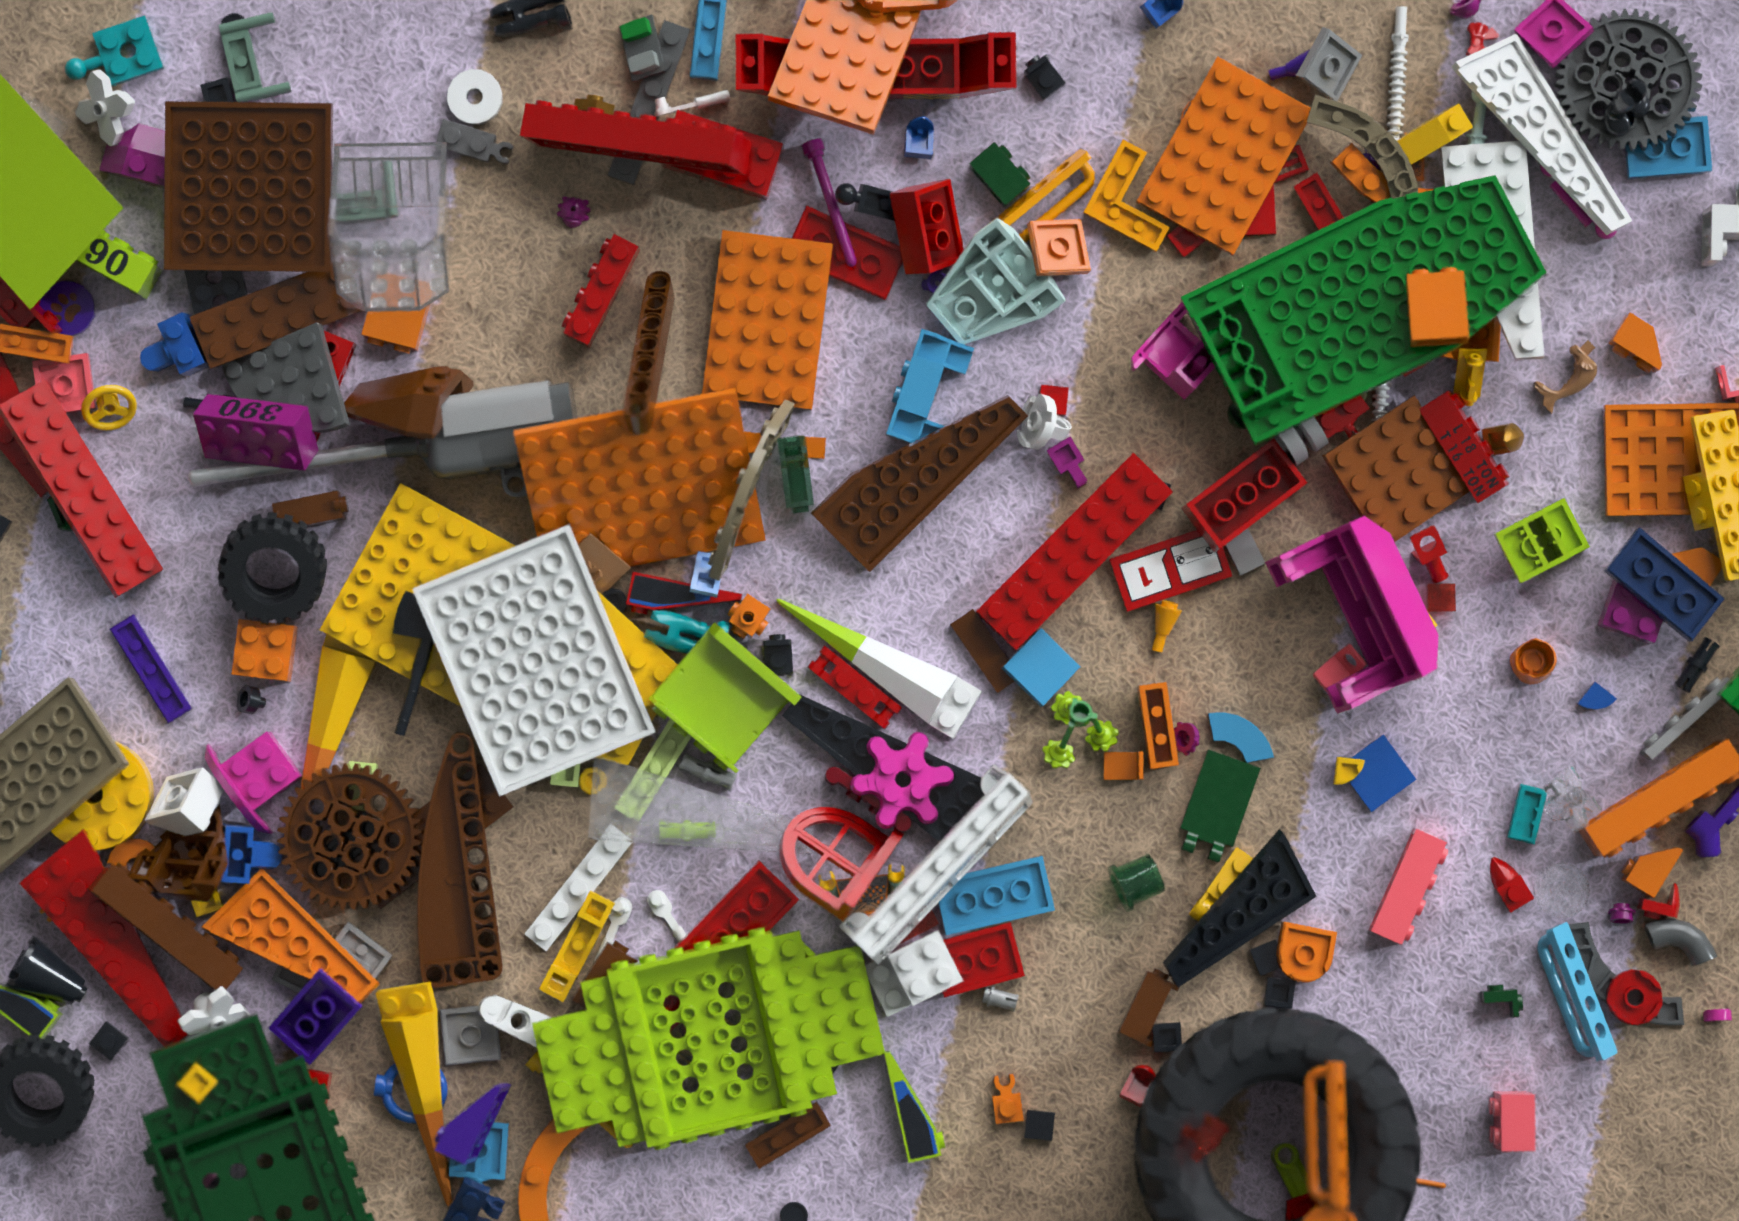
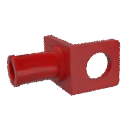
(1430, 553)

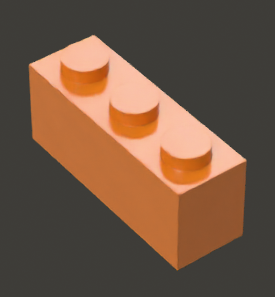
(1157, 725)

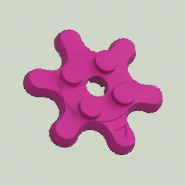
(893, 797)

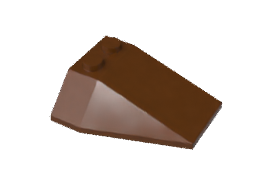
(407, 401)

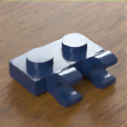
(470, 1200)

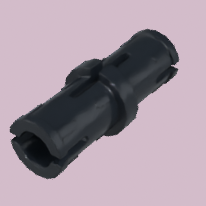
(1697, 664)

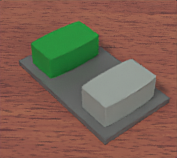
(642, 48)

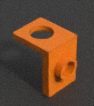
(1123, 765)

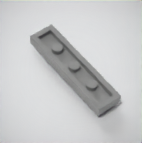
(1677, 725)

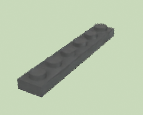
(672, 43)

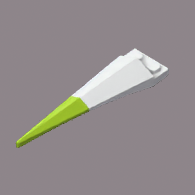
(928, 691)

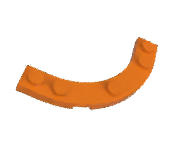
(1362, 174)
(538, 1169)

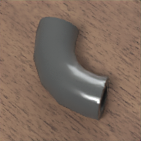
(1683, 936)

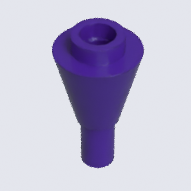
(1290, 69)

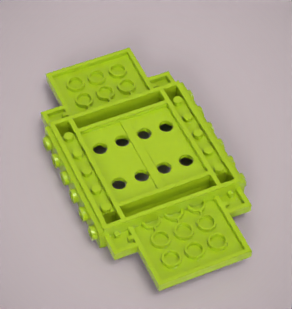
(622, 1059)

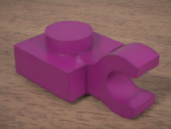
(1067, 458)

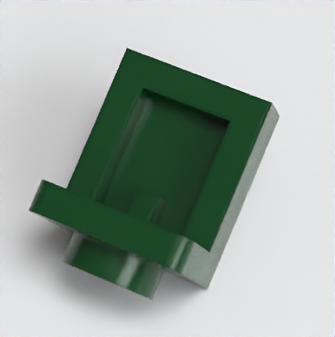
(1497, 993)

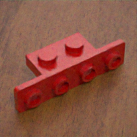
(18, 314)

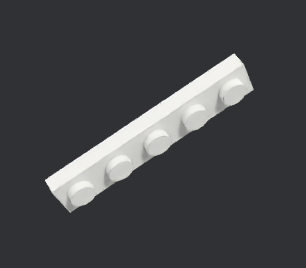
(574, 891)

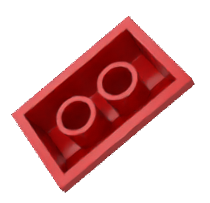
(927, 226)

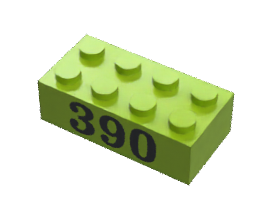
(121, 265)

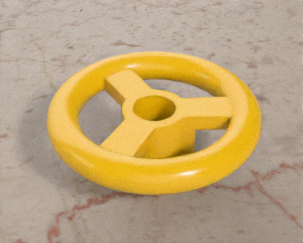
(108, 404)

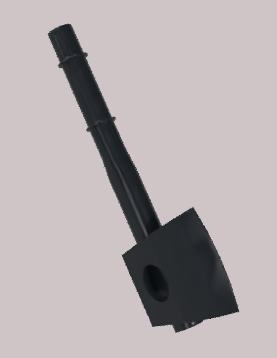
(411, 622)

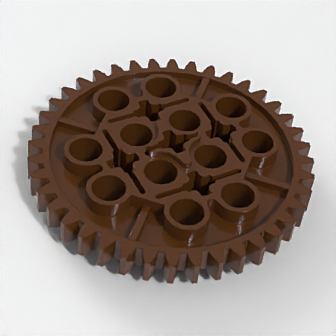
(368, 881)

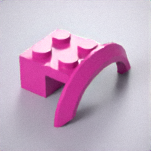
(1175, 355)
(254, 776)

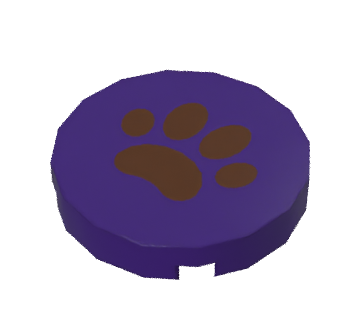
(71, 305)

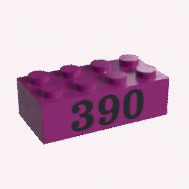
(255, 432)

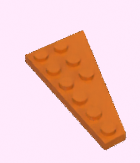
(278, 929)

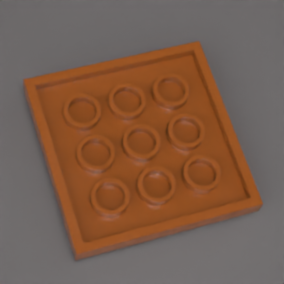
(1396, 470)

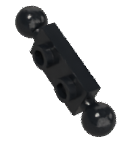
(868, 200)

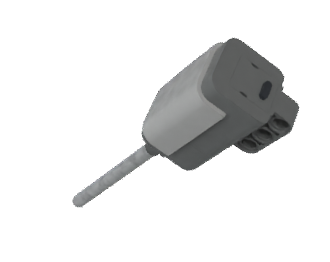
(472, 442)

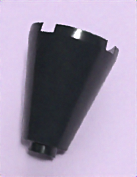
(45, 975)

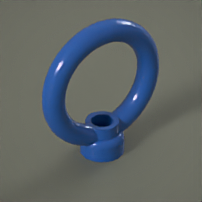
(384, 1087)

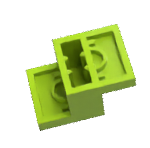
(1541, 540)

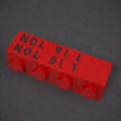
(1464, 446)

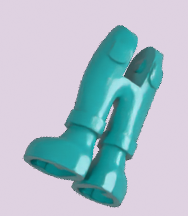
(677, 624)

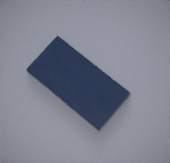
(1664, 584)

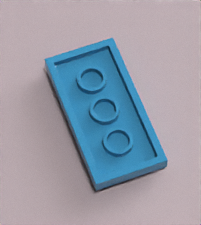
(997, 896)

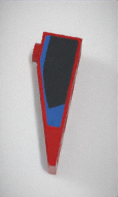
(660, 593)

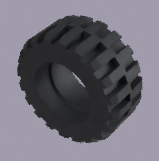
(263, 601)
(60, 1064)

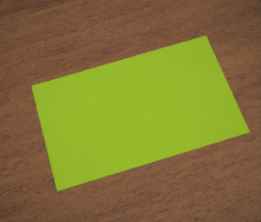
(46, 201)

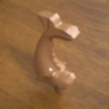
(1582, 376)

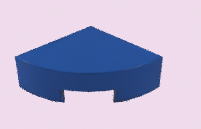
(1596, 697)

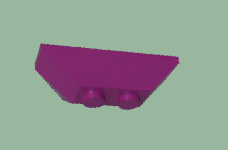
(138, 156)

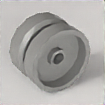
(1295, 439)

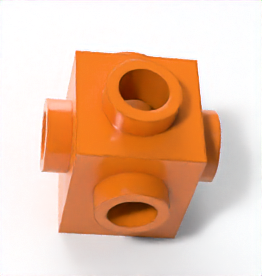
(751, 607)

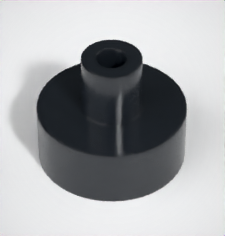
(250, 700)

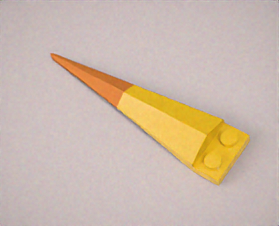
(339, 687)
(412, 1035)

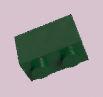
(1000, 175)

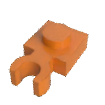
(1007, 1104)

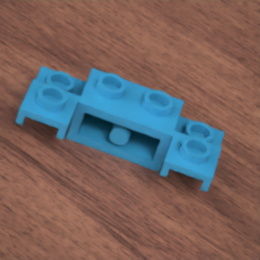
(921, 383)

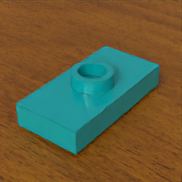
(1527, 814)

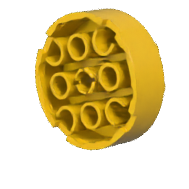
(119, 812)

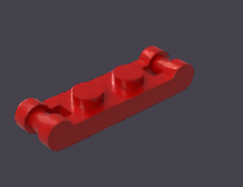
(854, 687)

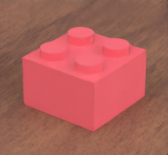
(1512, 1120)

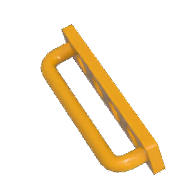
(1076, 161)

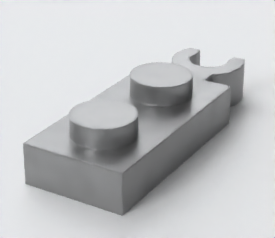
(471, 142)

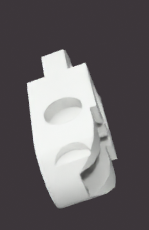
(499, 1011)

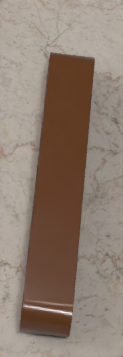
(649, 353)

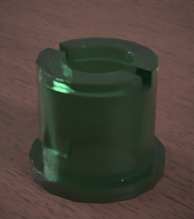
(1136, 881)

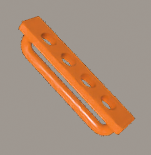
(1337, 1134)

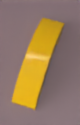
(577, 946)

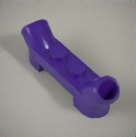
(1706, 827)

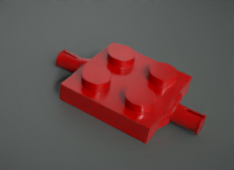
(1342, 417)

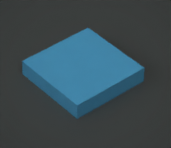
(1041, 667)

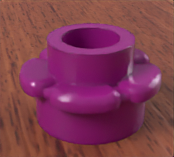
(1621, 913)

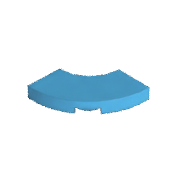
(1241, 734)

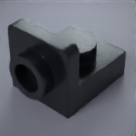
(1043, 76)
(778, 654)

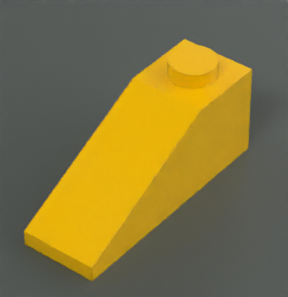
(1435, 133)

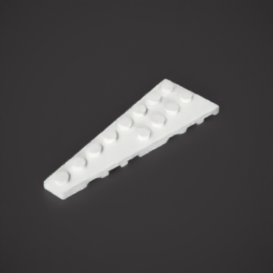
(1523, 101)

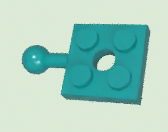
(109, 44)

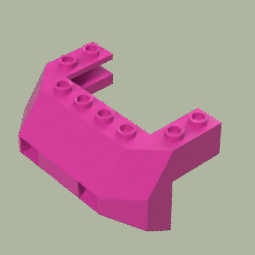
(1376, 602)

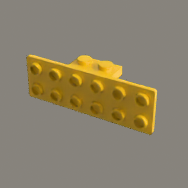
(1715, 490)

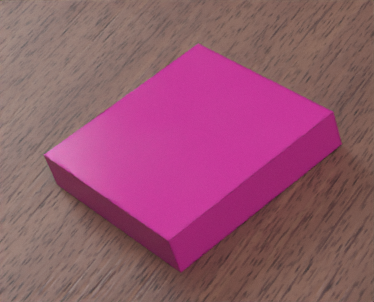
(1554, 31)

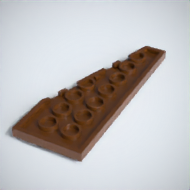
(892, 495)

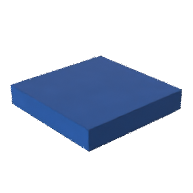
(1382, 773)

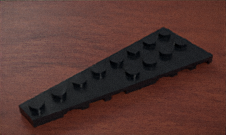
(847, 742)

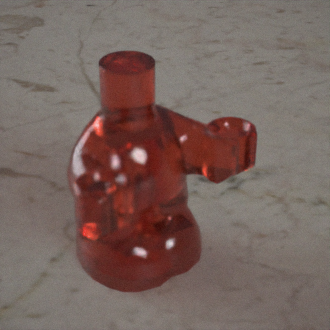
(1207, 1137)

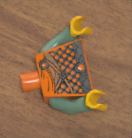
(874, 896)

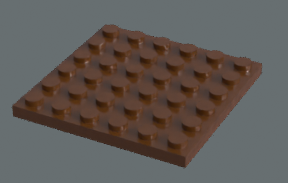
(248, 186)

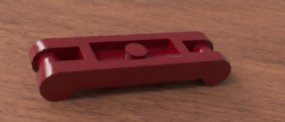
(837, 776)

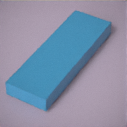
(708, 39)

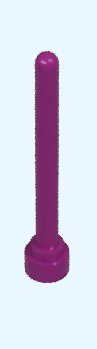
(814, 151)

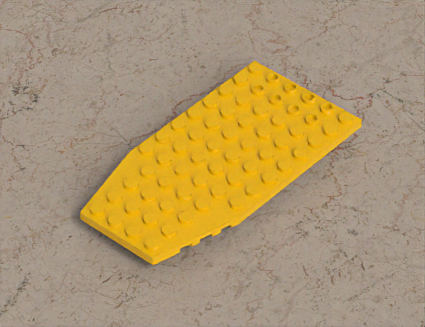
(424, 542)

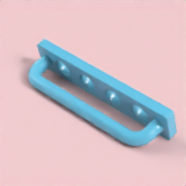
(1559, 938)

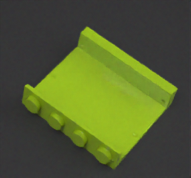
(722, 697)

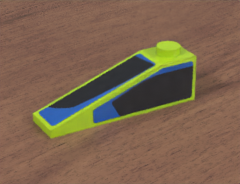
(29, 1011)
(915, 1123)

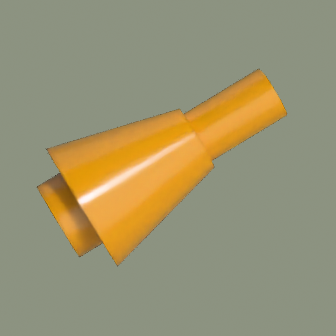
(1165, 618)

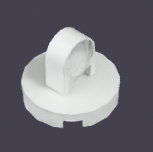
(1041, 423)

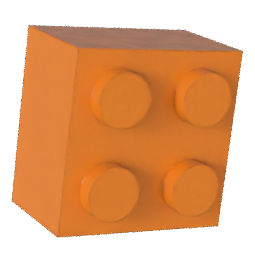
(264, 650)

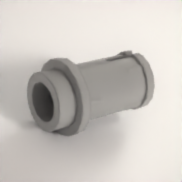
(999, 998)

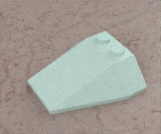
(993, 287)

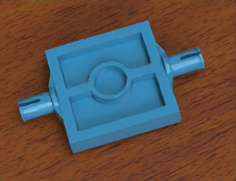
(491, 1160)

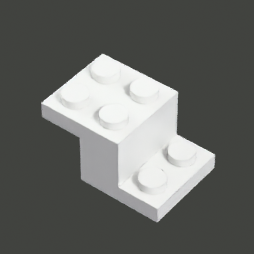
(1719, 224)
(913, 973)

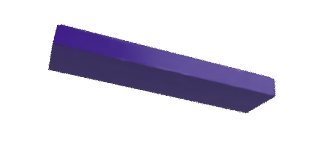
(151, 669)

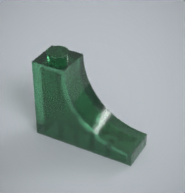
(795, 473)

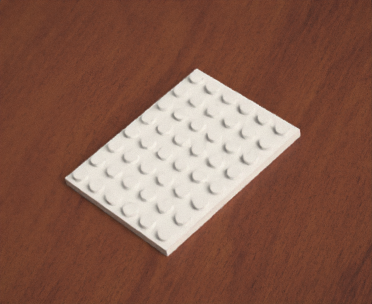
(534, 660)

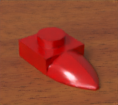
(1509, 885)

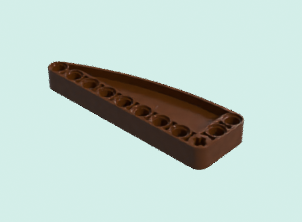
(445, 894)

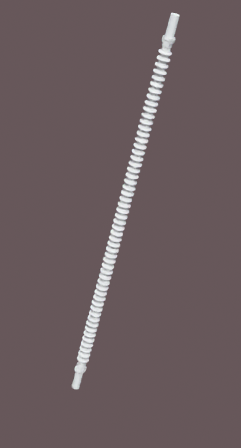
(1399, 42)

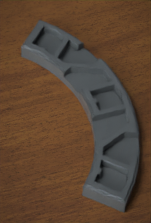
(1601, 976)

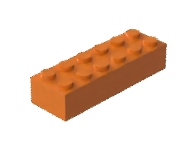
(1661, 797)

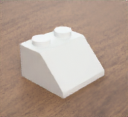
(186, 802)

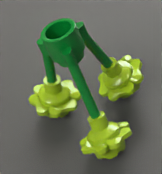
(1077, 714)

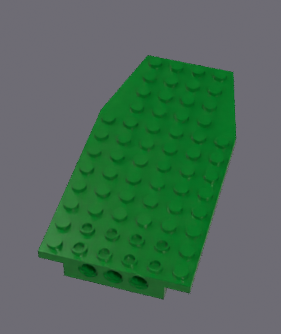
(1333, 306)

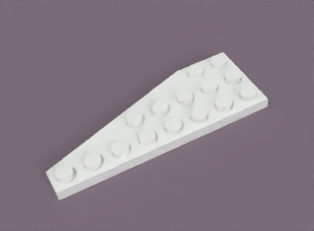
(1509, 163)

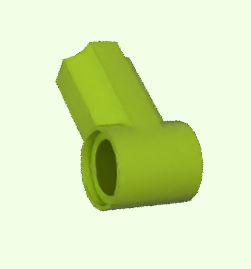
(1293, 1172)

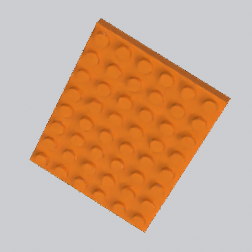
(644, 492)

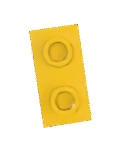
(1469, 374)

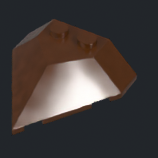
(185, 865)

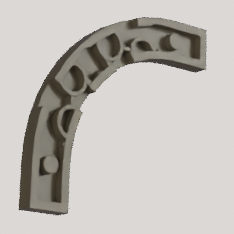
(1371, 137)
(747, 482)

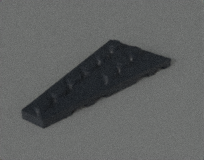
(1255, 901)

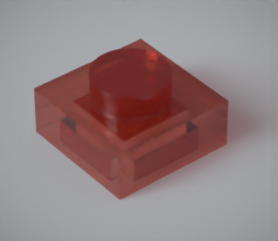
(1440, 597)

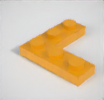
(1108, 208)

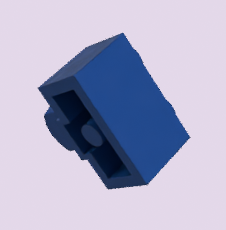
(178, 348)
(246, 853)

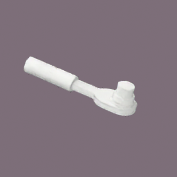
(663, 108)
(662, 908)
(618, 916)

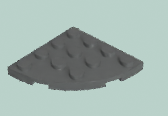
(296, 373)

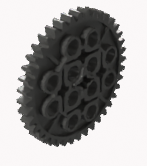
(1674, 64)

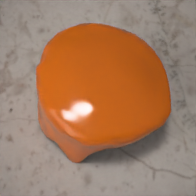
(1533, 661)

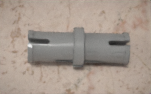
(707, 772)

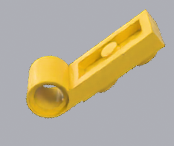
(1227, 874)

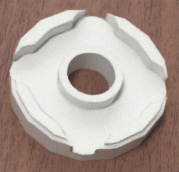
(474, 113)

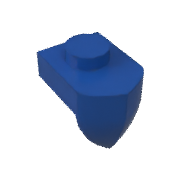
(1160, 10)
(919, 138)

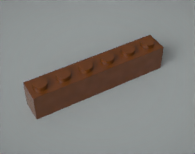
(164, 927)

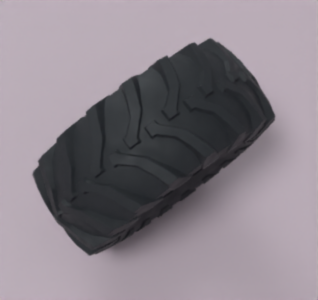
(1265, 1047)

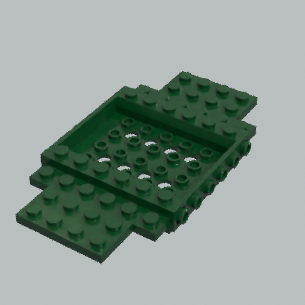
(247, 1114)

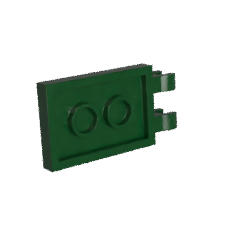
(1218, 803)

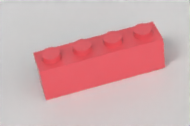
(1407, 887)

